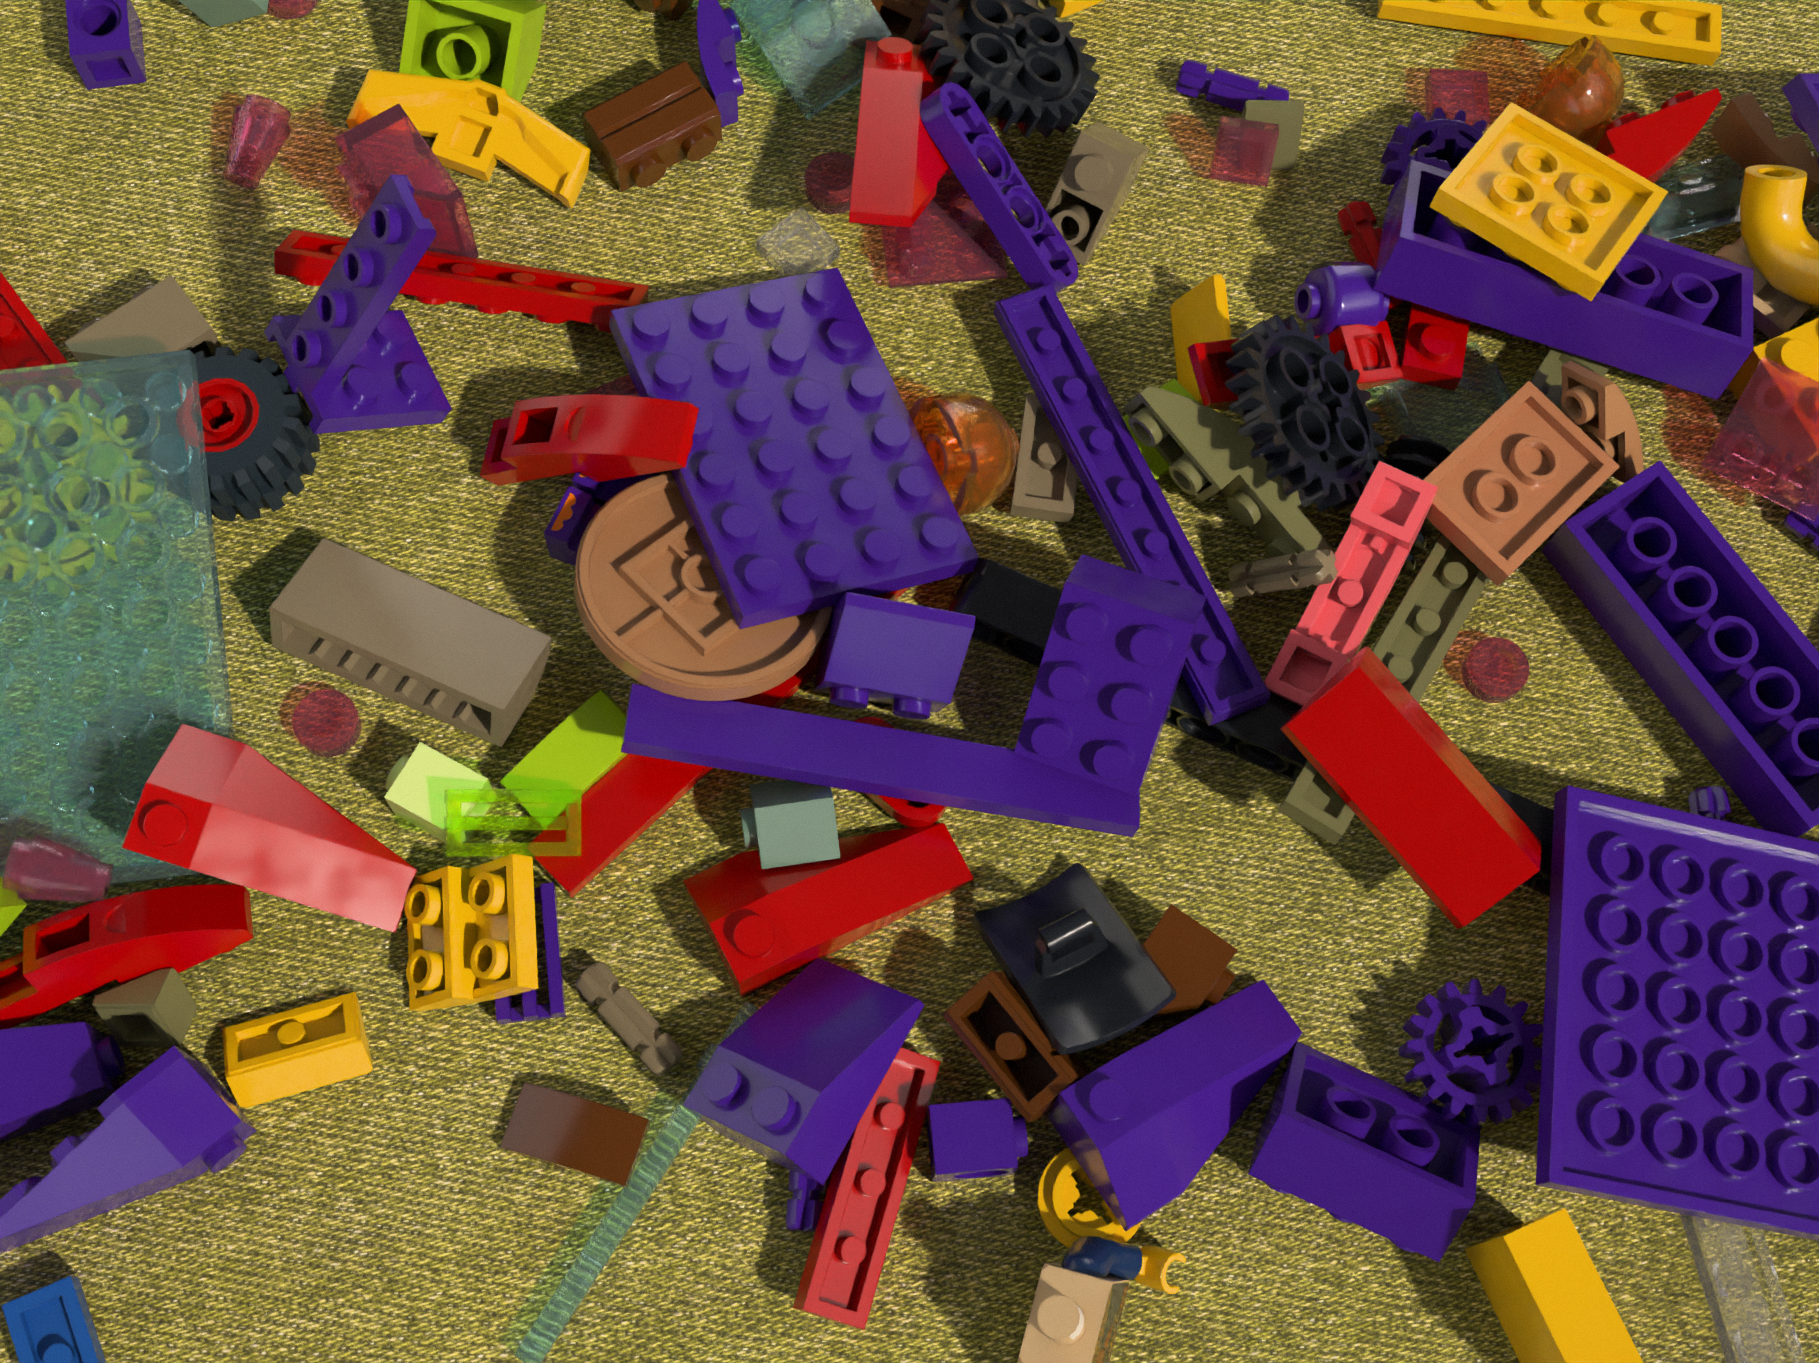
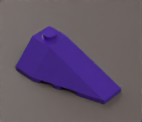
(1167, 1104)
(155, 1134)

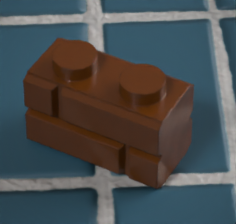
(653, 127)
(1013, 1046)

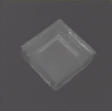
(797, 245)

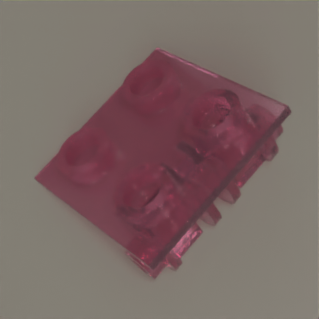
(944, 243)
(1773, 439)

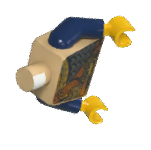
(1084, 1298)

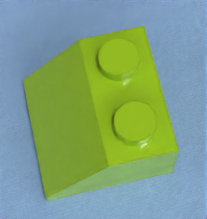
(474, 41)

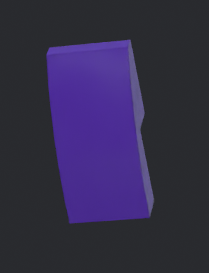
(717, 55)

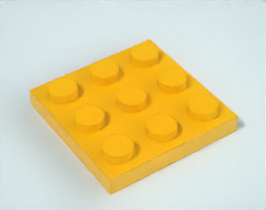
(1549, 200)

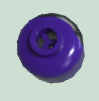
(1340, 296)

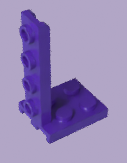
(346, 349)

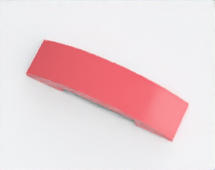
(1367, 568)

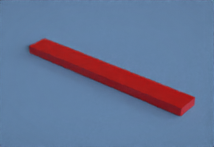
(639, 793)

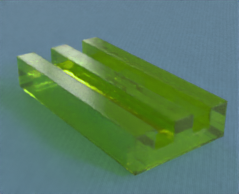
(455, 822)

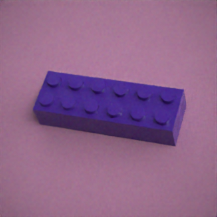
(1656, 316)
(1702, 640)

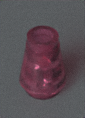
(255, 139)
(55, 872)

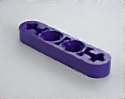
(964, 135)

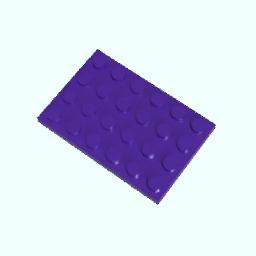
(799, 446)

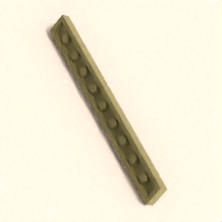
(1418, 632)

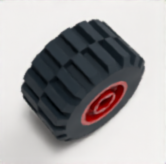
(252, 433)

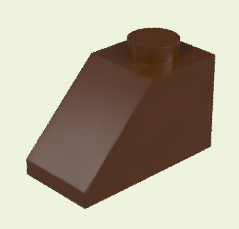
(1191, 961)

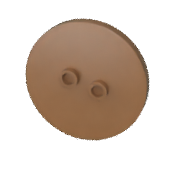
(662, 612)

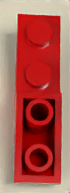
(1657, 140)
(589, 435)
(121, 942)

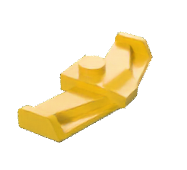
(478, 127)

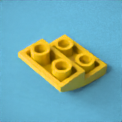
(471, 934)

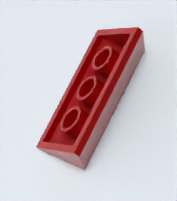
(1414, 789)

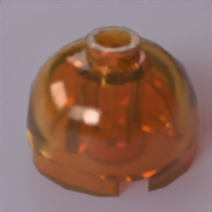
(1578, 91)
(968, 447)

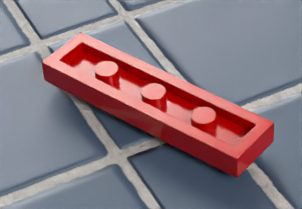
(866, 1196)

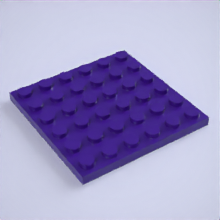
(1681, 1015)

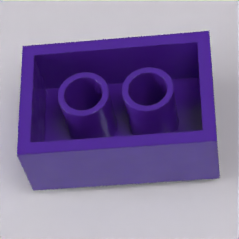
(1109, 674)

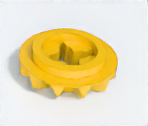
(1056, 1198)

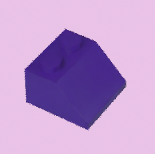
(892, 655)

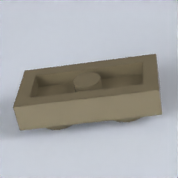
(1043, 474)

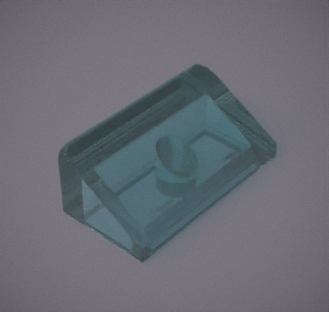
(1698, 198)

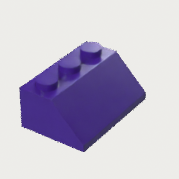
(1367, 1153)

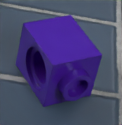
(106, 42)
(974, 1139)

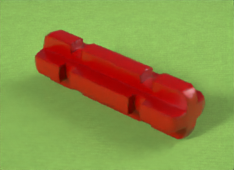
(1358, 221)

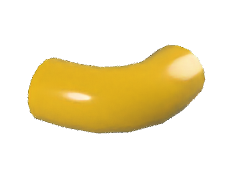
(1776, 231)

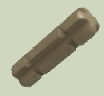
(1283, 573)
(629, 1019)

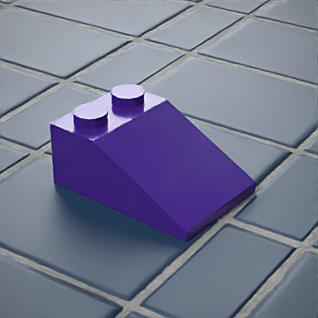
(805, 1067)

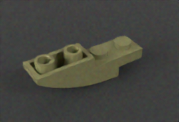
(1212, 457)

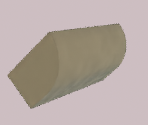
(409, 641)

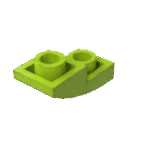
(573, 753)

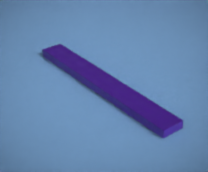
(1126, 493)
(870, 760)

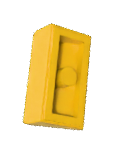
(1198, 318)
(296, 1050)

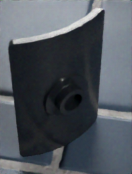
(1075, 961)

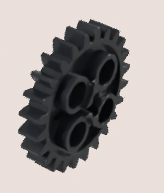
(1011, 61)
(1304, 412)

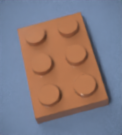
(1515, 482)

